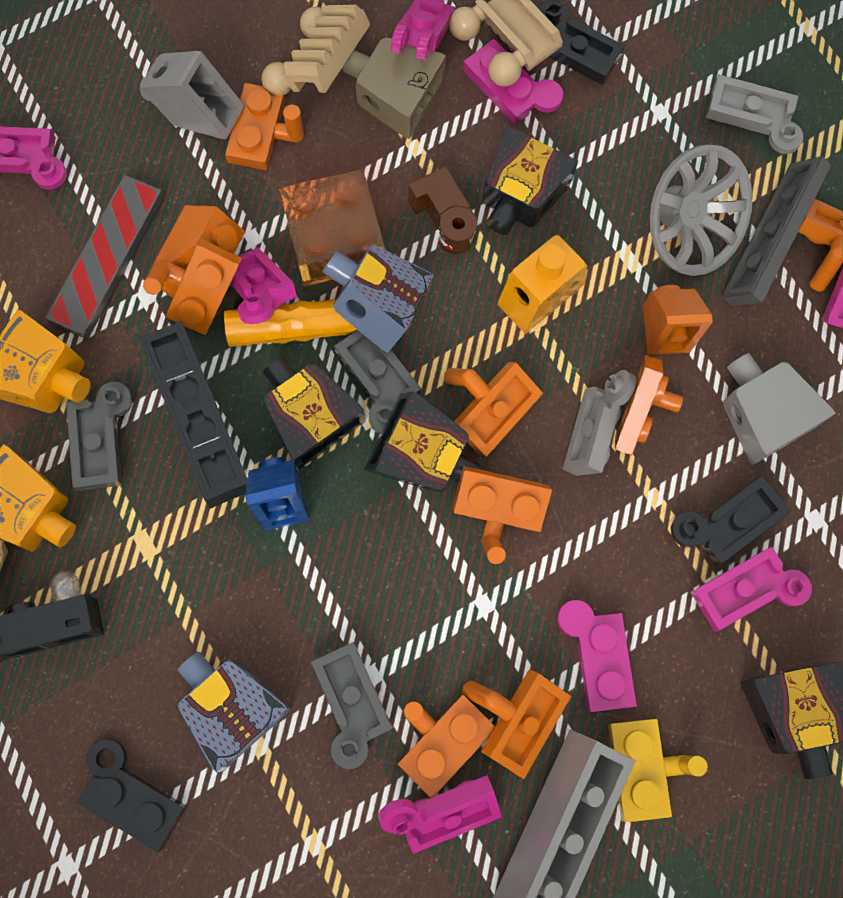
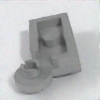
(756, 110)
(595, 424)

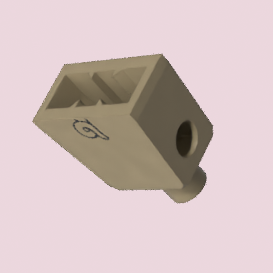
(396, 85)

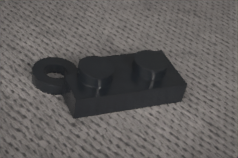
(128, 799)

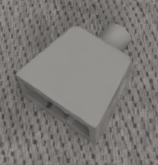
(192, 94)
(771, 407)

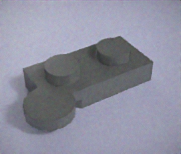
(378, 374)
(95, 437)
(352, 703)

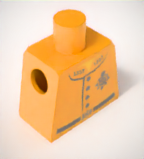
(547, 279)
(38, 367)
(30, 505)

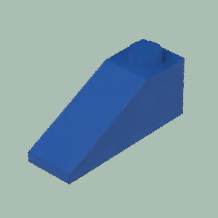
(276, 494)

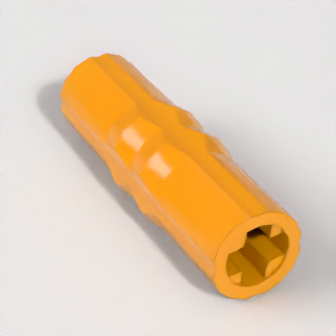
(290, 322)

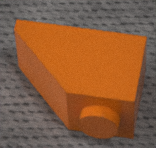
(191, 225)
(674, 320)

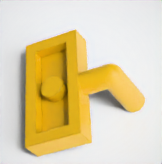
(646, 788)

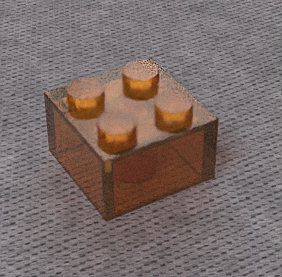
(330, 217)

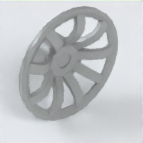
(690, 208)

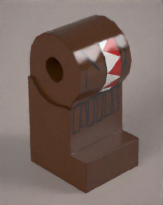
(447, 209)

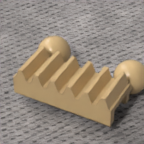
(519, 25)
(332, 38)

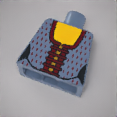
(378, 293)
(227, 709)

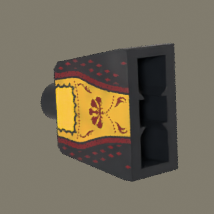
(525, 181)
(309, 410)
(420, 446)
(800, 713)

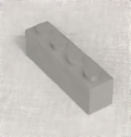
(567, 821)

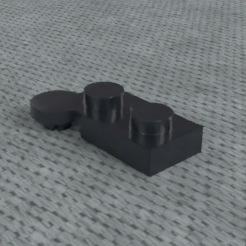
(582, 46)
(731, 524)

